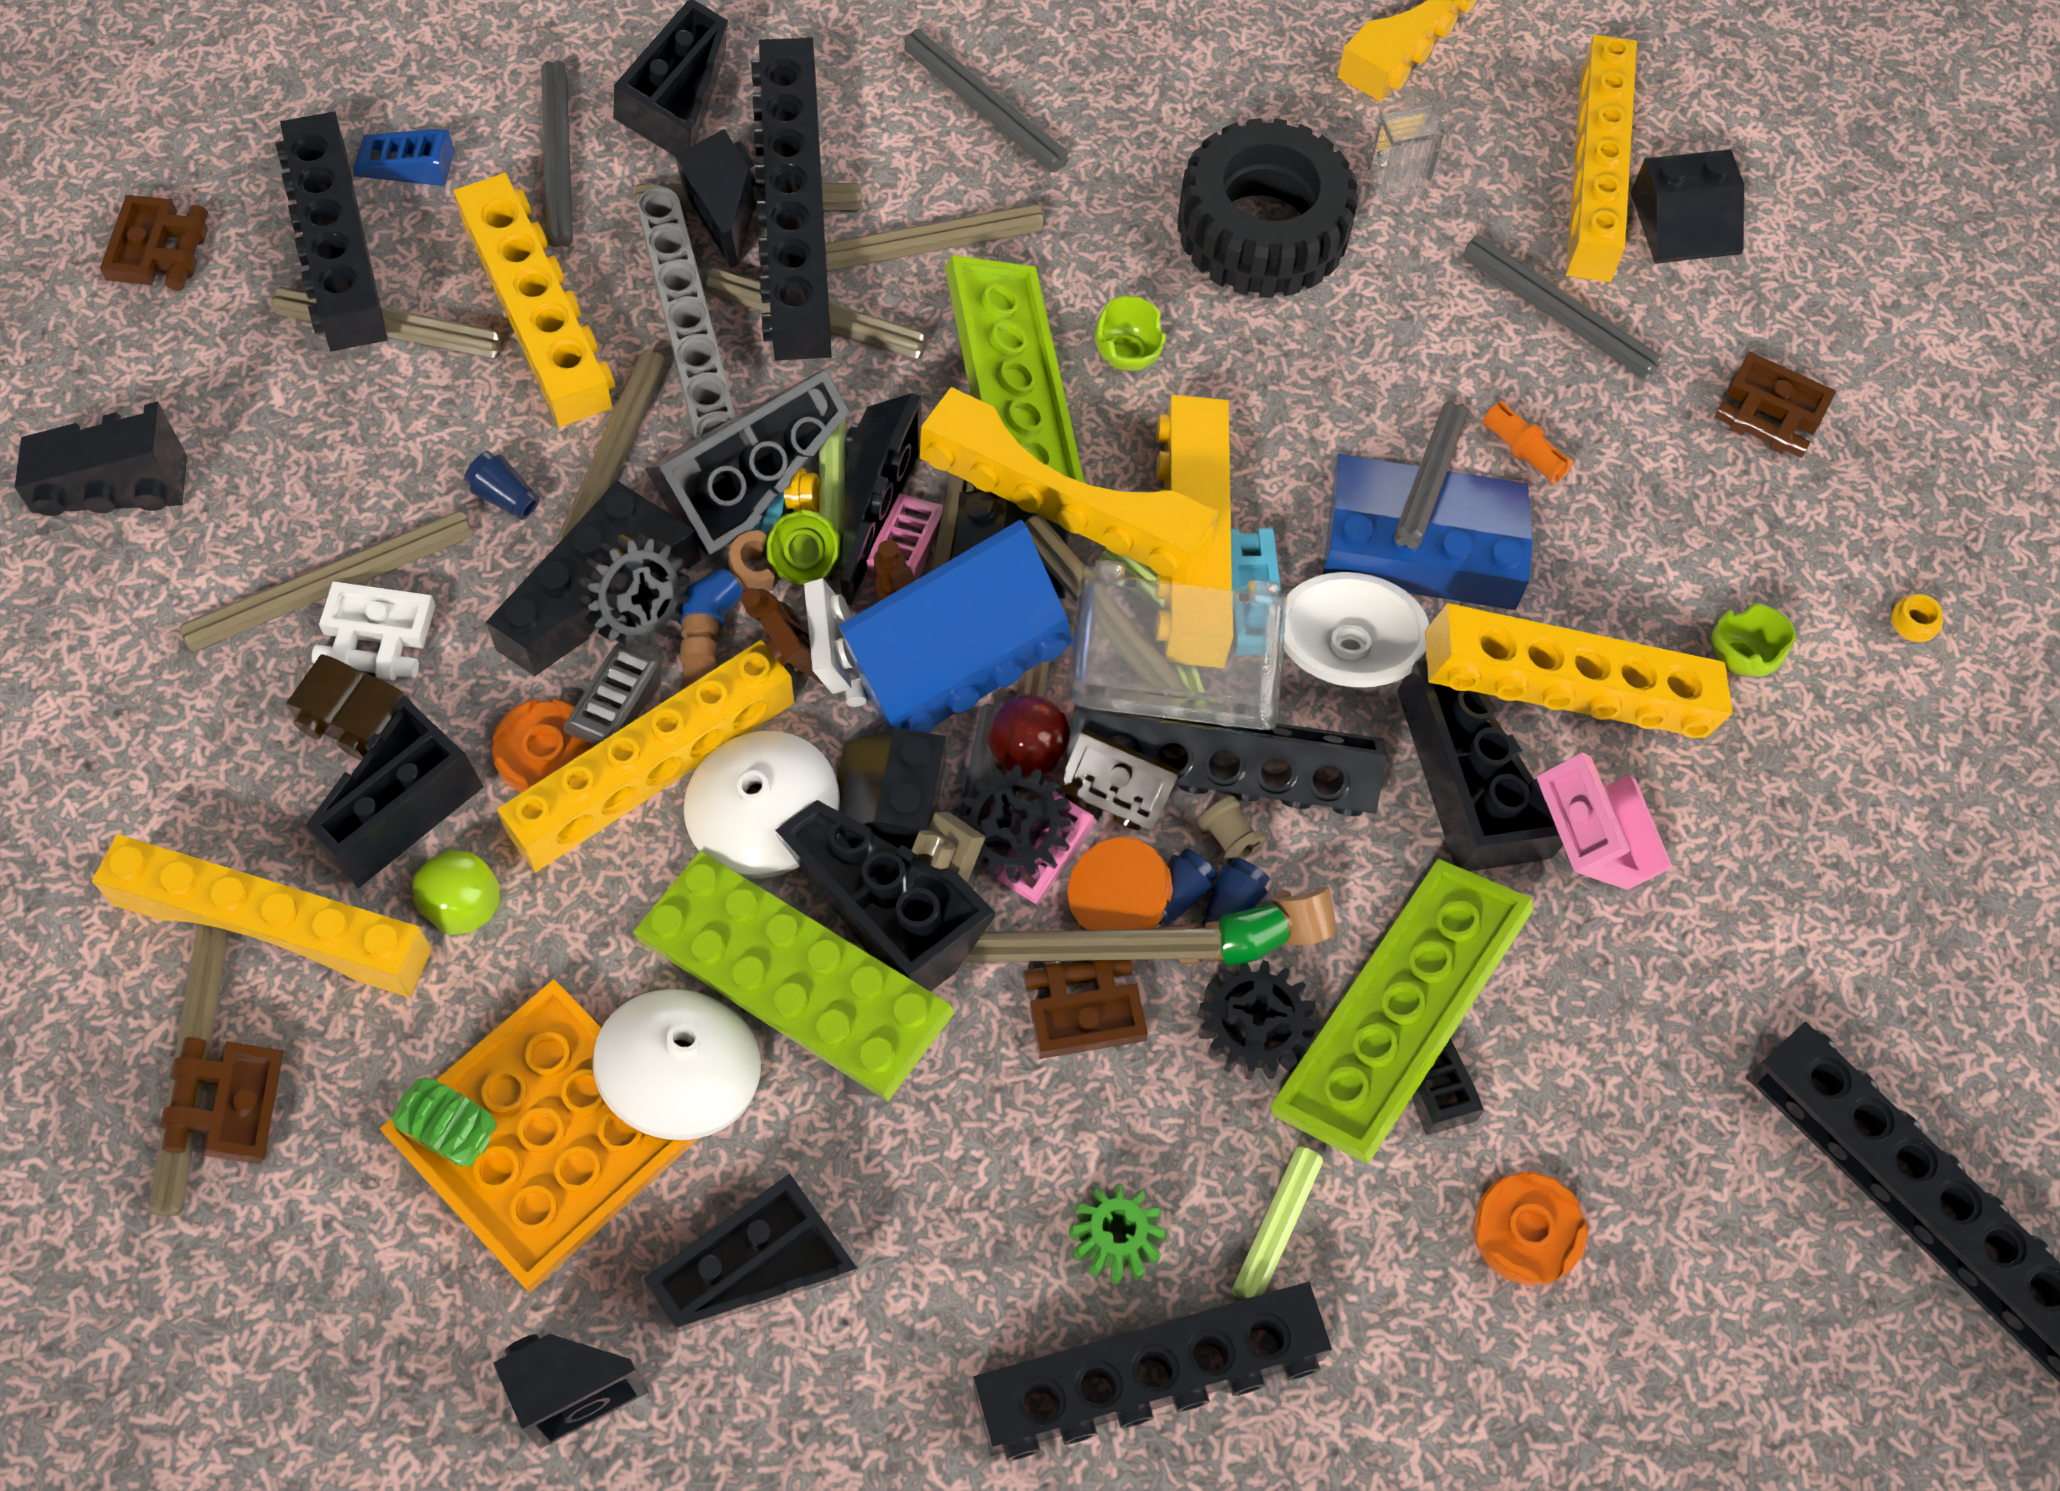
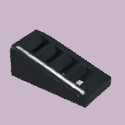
(1464, 1111)

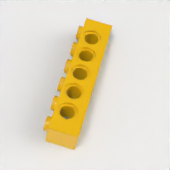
(1602, 159)
(534, 300)
(1576, 671)
(646, 756)

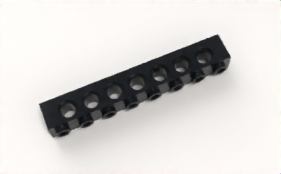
(793, 202)
(1915, 1202)

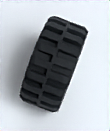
(1274, 163)

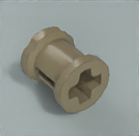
(1231, 829)

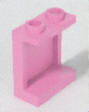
(1601, 826)

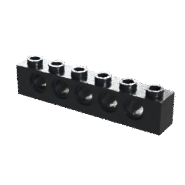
(332, 232)
(1304, 748)
(1285, 1313)

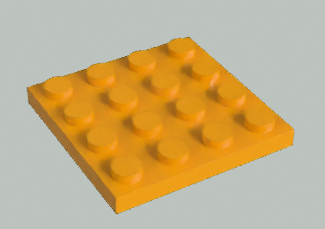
(557, 1152)

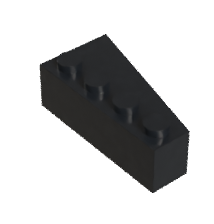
(543, 613)
(1476, 778)

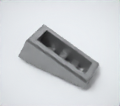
(622, 667)

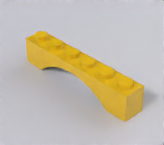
(1388, 48)
(1151, 528)
(335, 934)

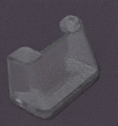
(1177, 648)

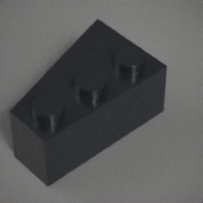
(103, 466)
(751, 1259)

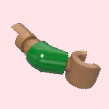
(1262, 929)

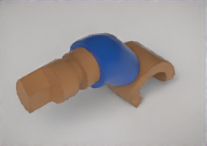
(713, 599)

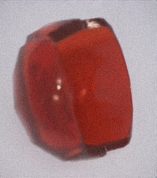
(1029, 734)

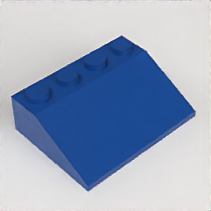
(1470, 551)
(958, 632)

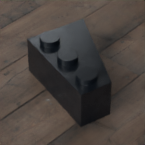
(674, 79)
(393, 795)

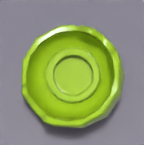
(1129, 333)
(803, 547)
(1753, 641)
(456, 891)

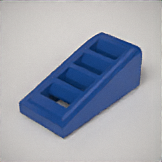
(416, 169)

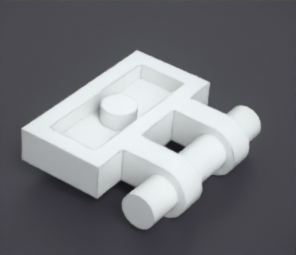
(375, 616)
(828, 649)

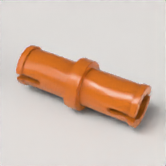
(1527, 442)

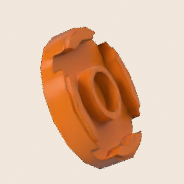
(546, 753)
(1119, 886)
(1518, 1243)

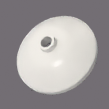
(1354, 629)
(742, 826)
(670, 1087)

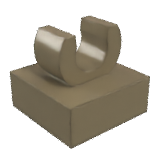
(949, 844)

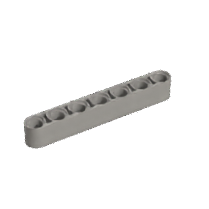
(685, 311)

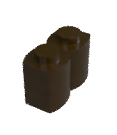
(343, 705)

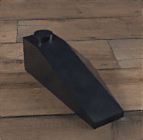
(741, 466)
(879, 466)
(889, 899)

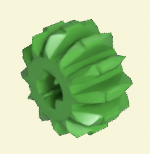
(444, 1121)
(1100, 1243)

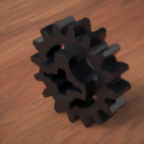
(633, 590)
(1035, 818)
(1278, 1020)

